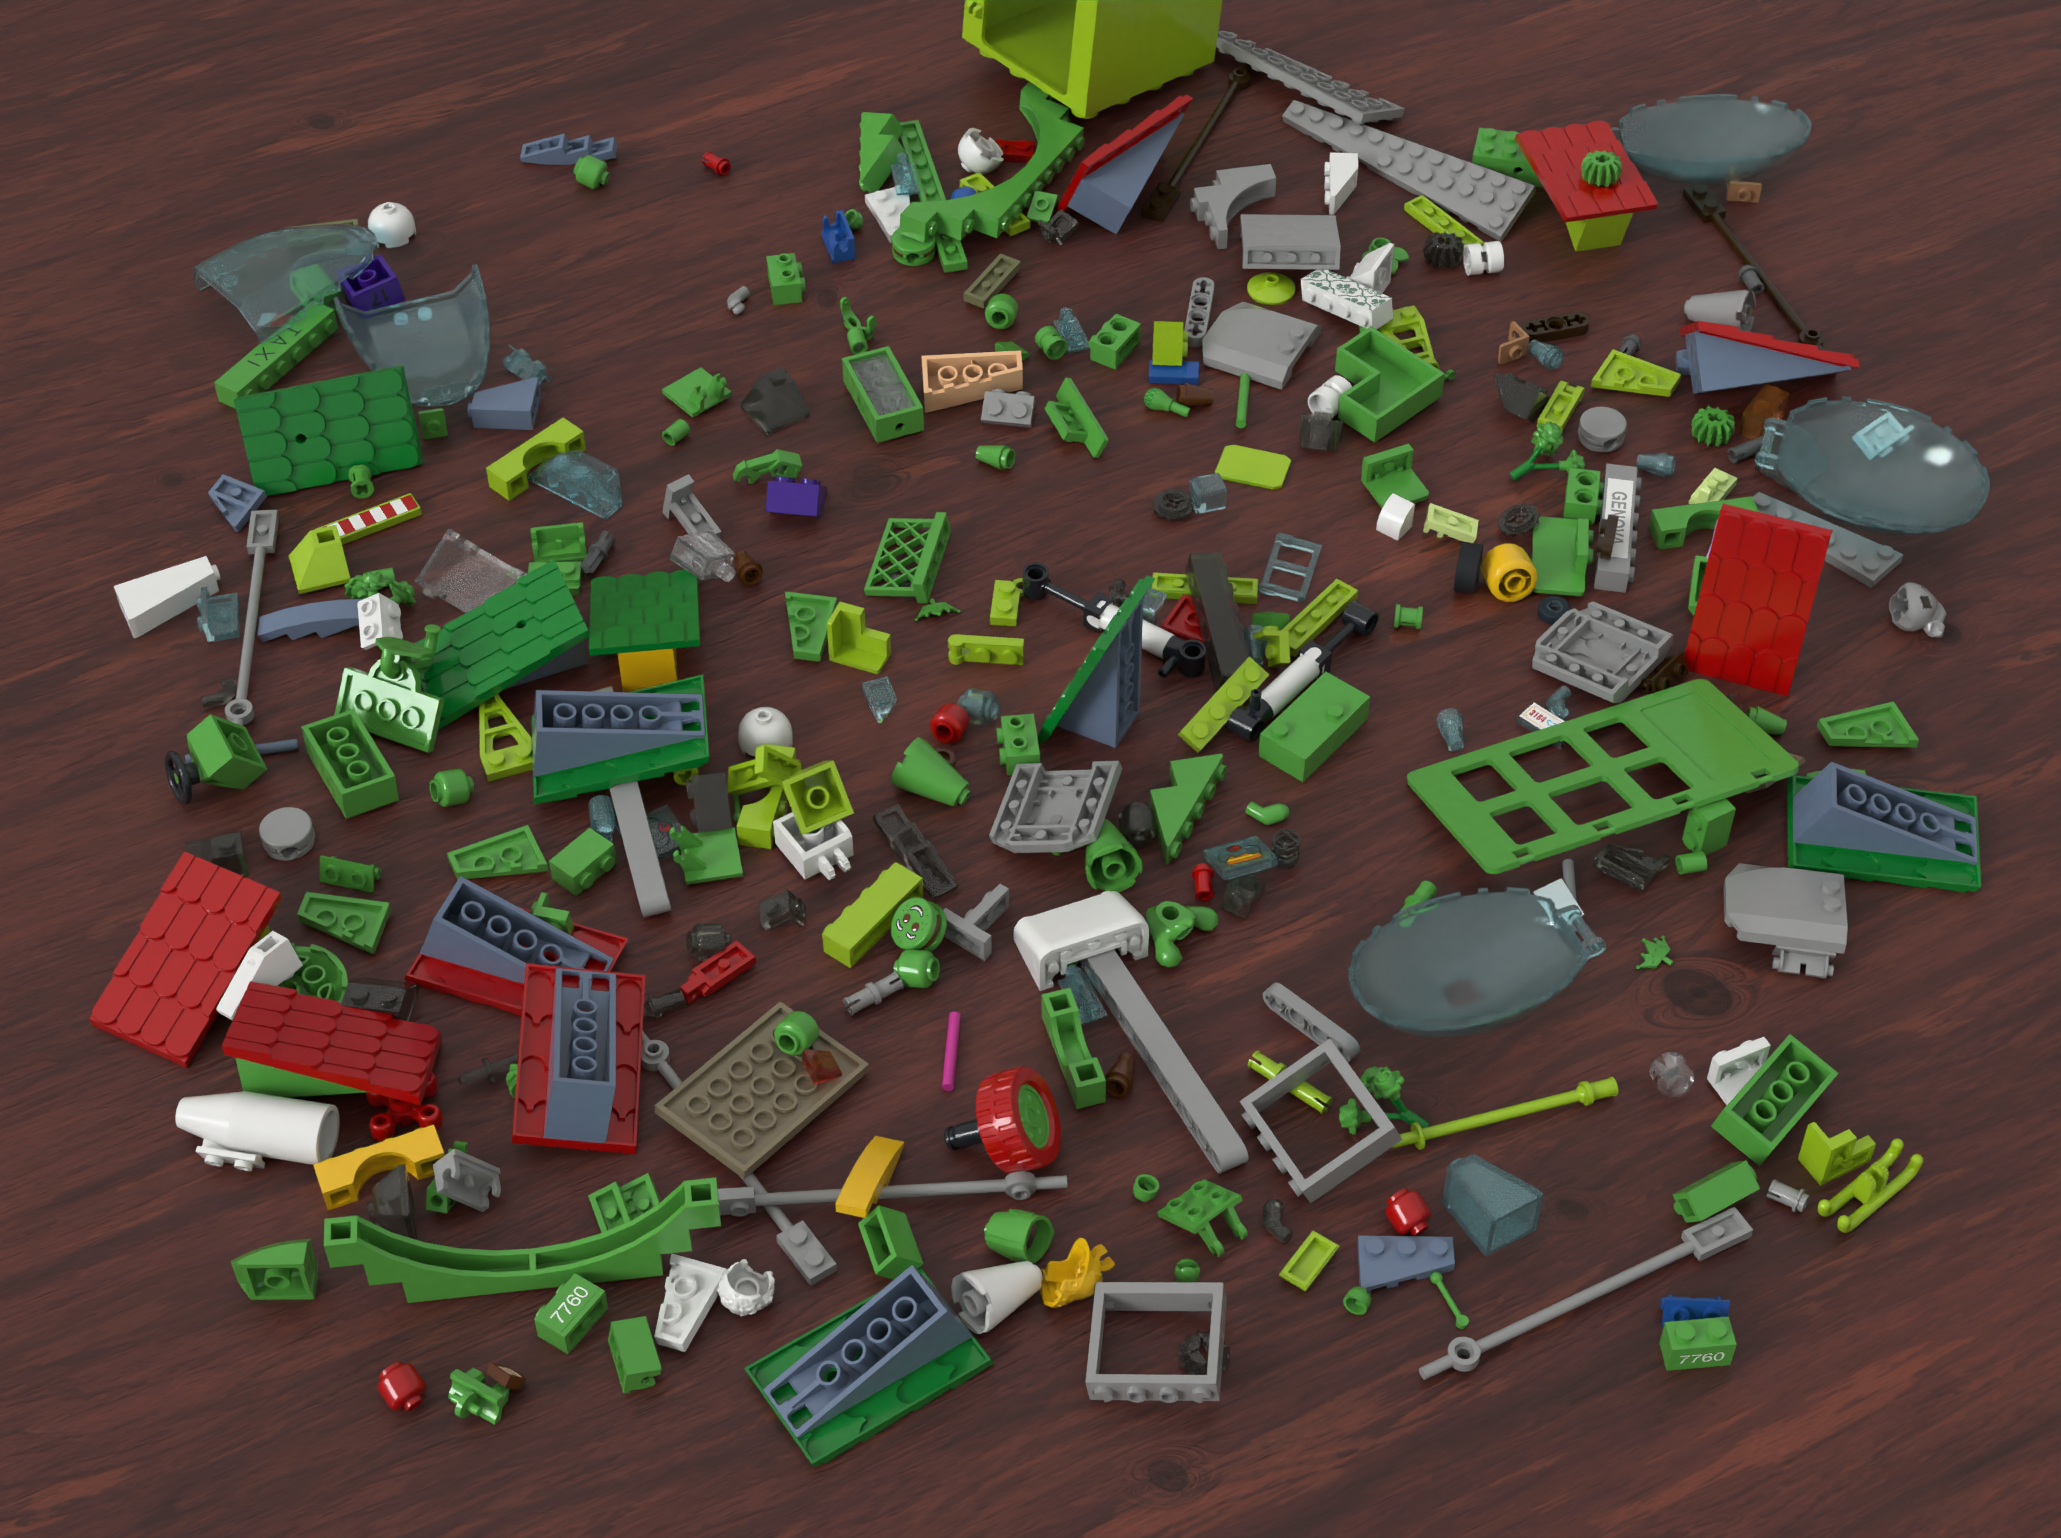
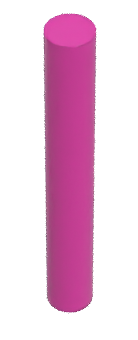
(951, 1051)

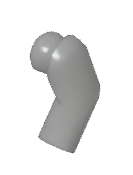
(735, 299)

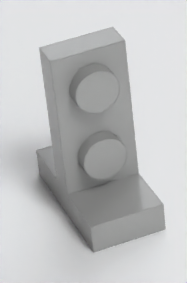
(684, 505)
(970, 931)

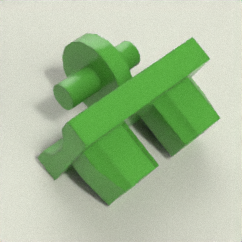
(475, 1397)

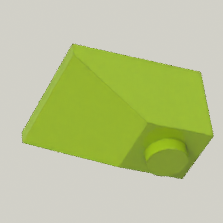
(817, 796)

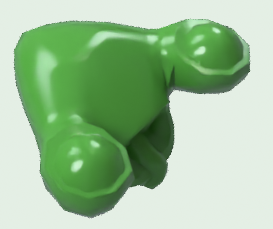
(1174, 922)

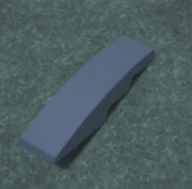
(560, 151)
(318, 617)

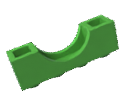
(1673, 524)
(1079, 1069)

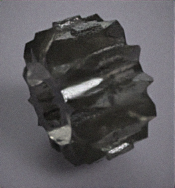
(1443, 250)

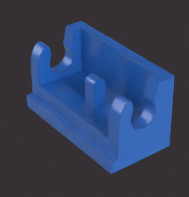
(838, 238)

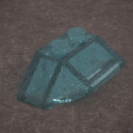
(581, 481)

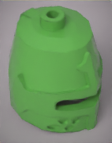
(1010, 1231)

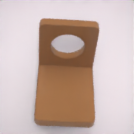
(1743, 191)
(1515, 347)

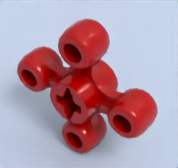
(403, 1113)

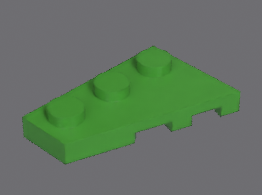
(808, 623)

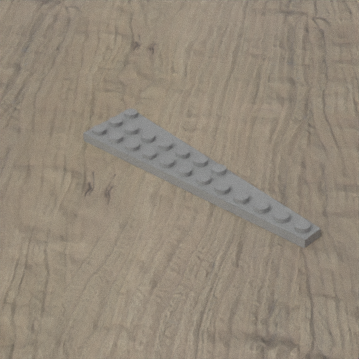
(1309, 81)
(1458, 186)

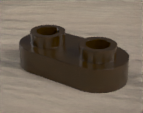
(1608, 529)

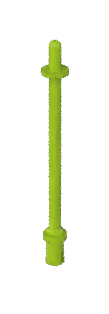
(1584, 1093)

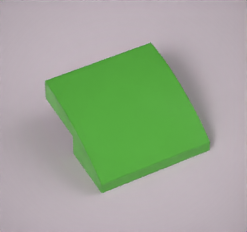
(619, 1205)

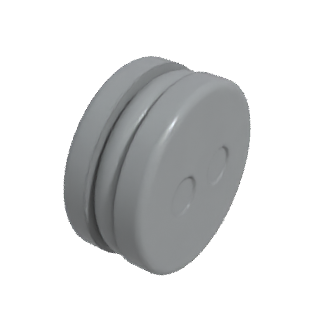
(1602, 429)
(287, 833)

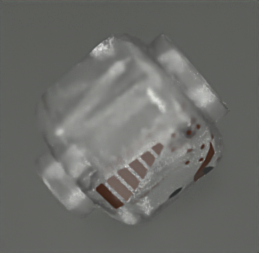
(1671, 1074)

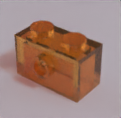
(1768, 403)

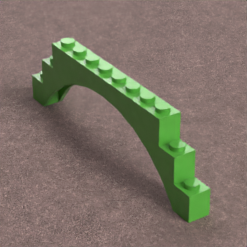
(997, 207)
(450, 1272)

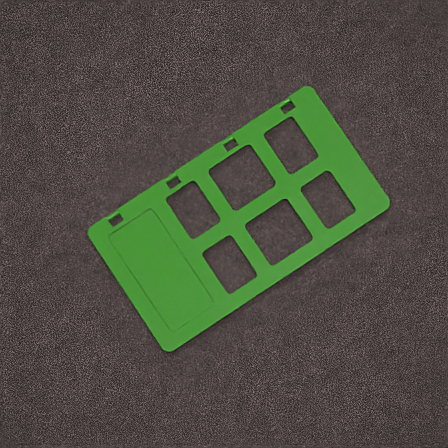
(1684, 726)

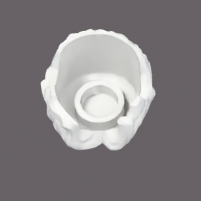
(745, 1290)

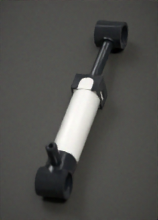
(1099, 611)
(1310, 665)

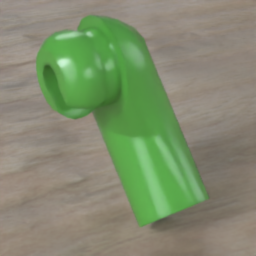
(1268, 815)

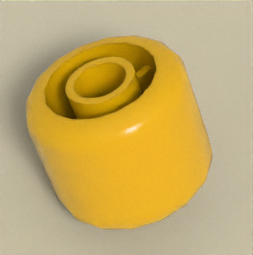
(1509, 572)

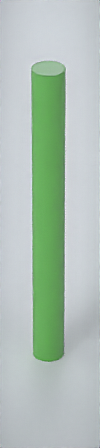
(1243, 400)

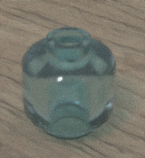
(980, 705)

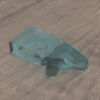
(879, 697)

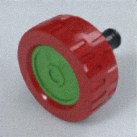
(1013, 1121)

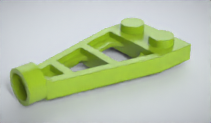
(1406, 320)
(509, 760)

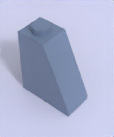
(506, 406)

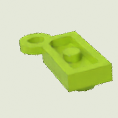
(1006, 602)

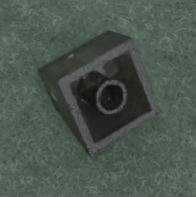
(382, 996)

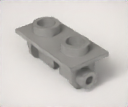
(1816, 961)

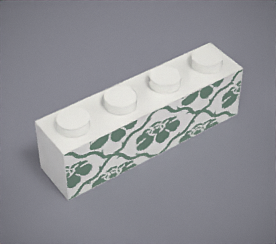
(1347, 299)

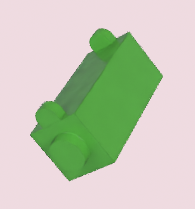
(1716, 1191)

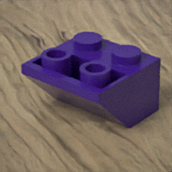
(795, 498)

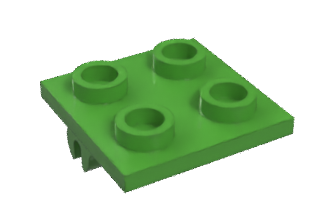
(697, 391)
(707, 854)
(1199, 1206)

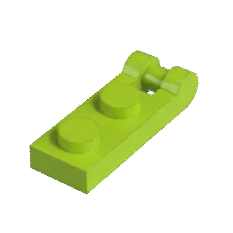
(1561, 404)
(985, 649)

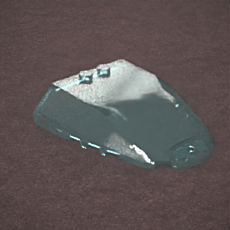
(286, 271)
(435, 338)

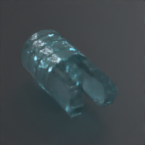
(602, 816)

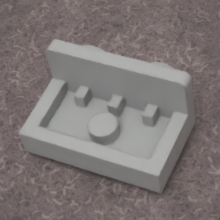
(1008, 408)

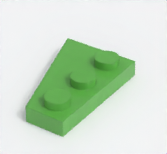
(1869, 727)
(499, 856)
(346, 918)

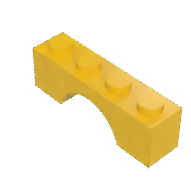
(346, 1174)

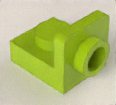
(1277, 646)

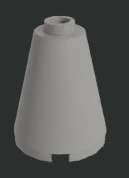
(1723, 308)

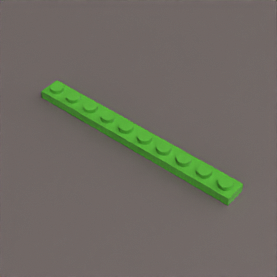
(913, 141)

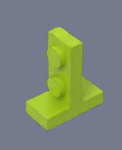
(764, 771)

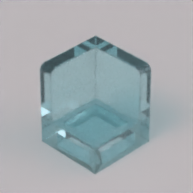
(1208, 493)
(1152, 603)

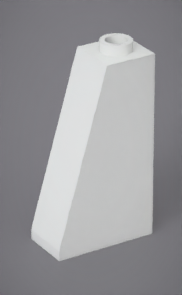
(164, 594)

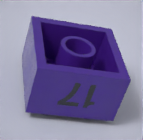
(373, 287)

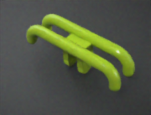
(1871, 1188)

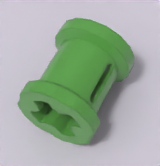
(361, 484)
(1408, 616)

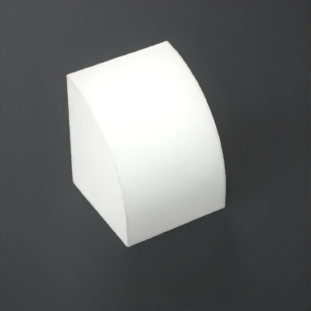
(1396, 517)

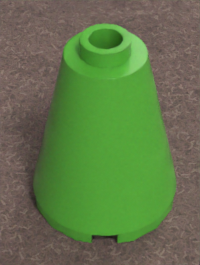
(930, 775)
(1111, 860)

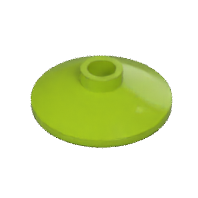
(1271, 288)

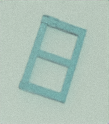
(1289, 541)

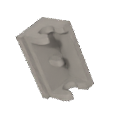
(466, 1179)

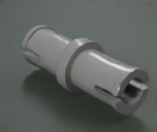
(873, 993)

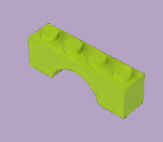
(510, 472)
(756, 820)

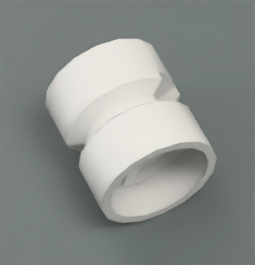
(1481, 258)
(1327, 396)

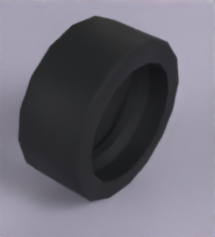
(1468, 567)

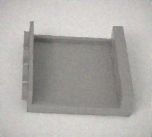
(1290, 242)

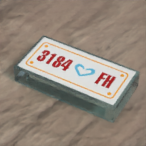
(1537, 718)

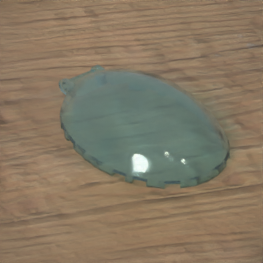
(1711, 137)
(1877, 466)
(1470, 962)

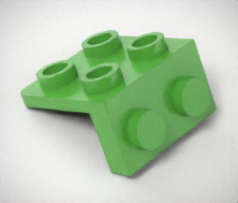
(1392, 473)

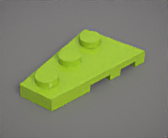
(1635, 375)

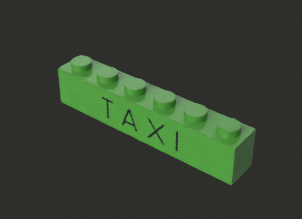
(277, 355)

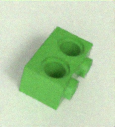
(1115, 341)
(1582, 495)

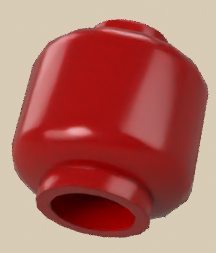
(949, 723)
(1408, 1212)
(401, 1386)

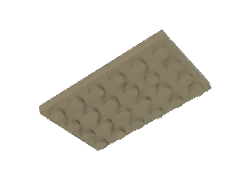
(755, 1095)

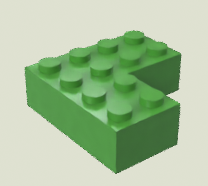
(1388, 384)

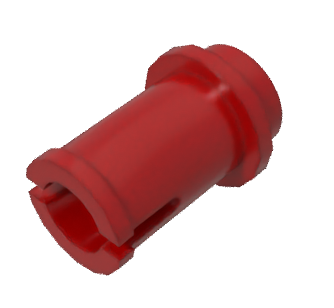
(720, 165)
(1203, 878)

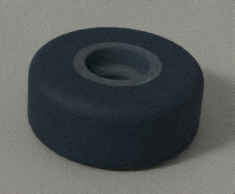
(1546, 605)

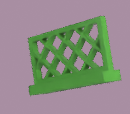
(927, 558)

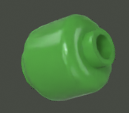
(591, 172)
(1001, 311)
(451, 787)
(917, 968)
(796, 1033)

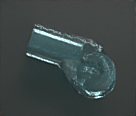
(1556, 702)

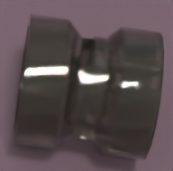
(1286, 848)

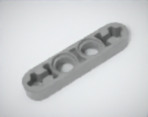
(1201, 312)
(1309, 1020)

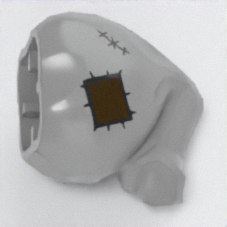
(1916, 609)

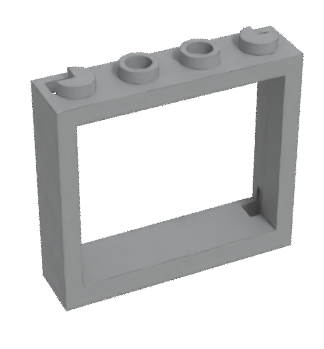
(1349, 1161)
(1157, 1297)

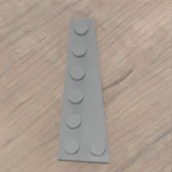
(1846, 550)

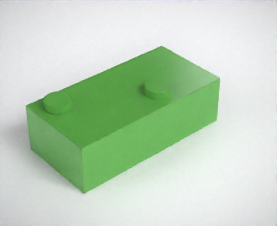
(1314, 726)
(350, 763)
(1774, 1099)

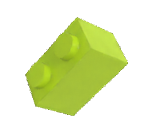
(1169, 343)

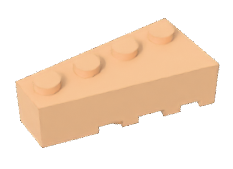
(965, 377)

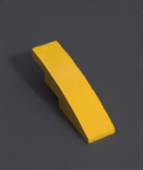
(869, 1176)

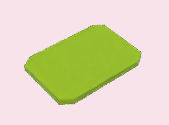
(1253, 467)

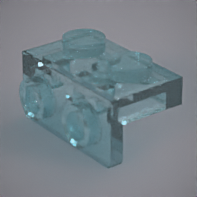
(218, 616)

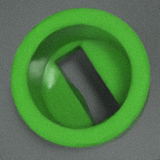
(854, 219)
(1148, 1188)
(1187, 1271)
(1357, 1300)

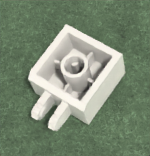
(814, 850)

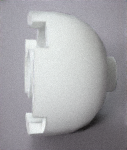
(978, 153)
(392, 224)
(764, 726)

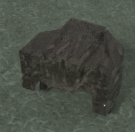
(1320, 431)

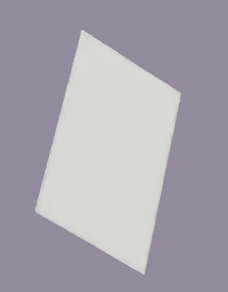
(1558, 893)

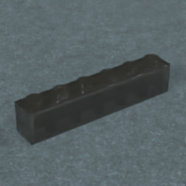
(1216, 615)

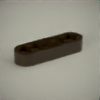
(1571, 326)

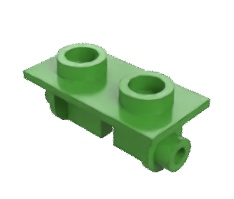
(348, 873)

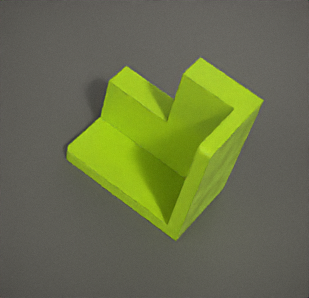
(855, 644)
(1834, 1156)

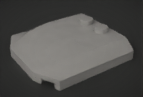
(1257, 343)
(1601, 651)
(1054, 807)
(1787, 907)

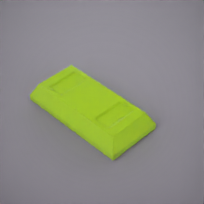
(1309, 1261)

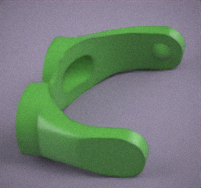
(850, 317)

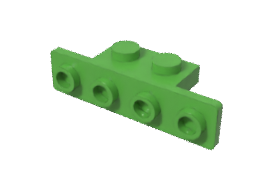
(1075, 419)

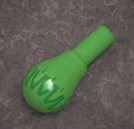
(1159, 400)

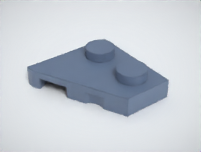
(236, 500)

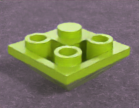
(319, 561)

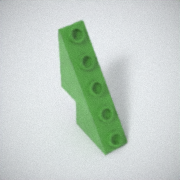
(878, 148)
(1178, 806)

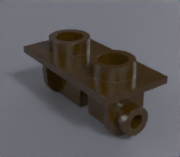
(1666, 675)

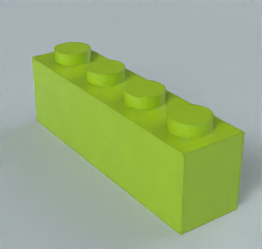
(870, 915)

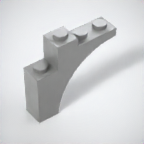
(1230, 194)

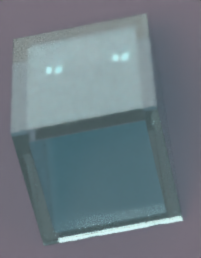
(1490, 1203)

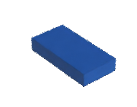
(1174, 374)

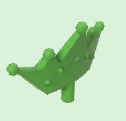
(936, 609)
(1656, 953)

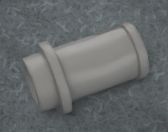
(1789, 1196)

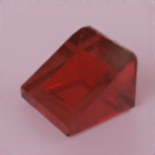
(820, 1066)

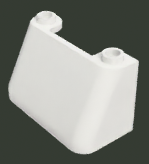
(1078, 932)

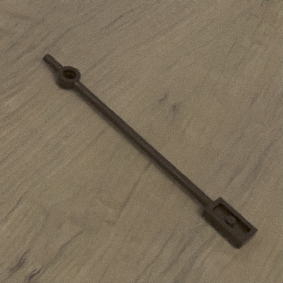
(1166, 195)
(1710, 209)

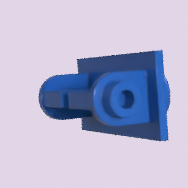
(1685, 1308)

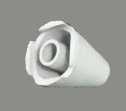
(994, 1293)

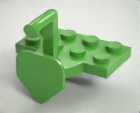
(391, 693)

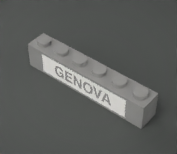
(1619, 500)

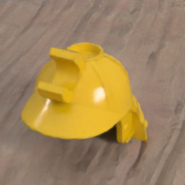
(1074, 1276)

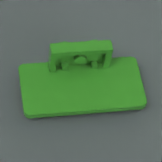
(1561, 555)

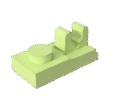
(1714, 487)
(1451, 523)

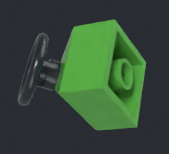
(219, 756)

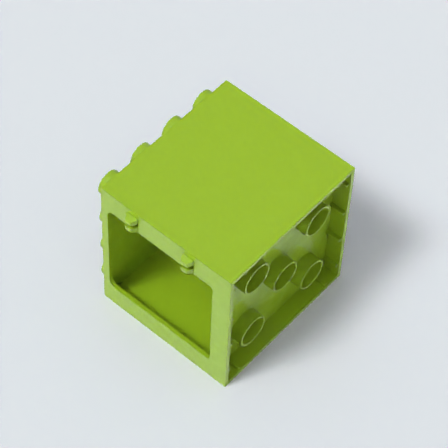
(1095, 49)

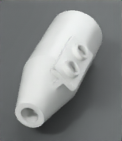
(252, 1125)

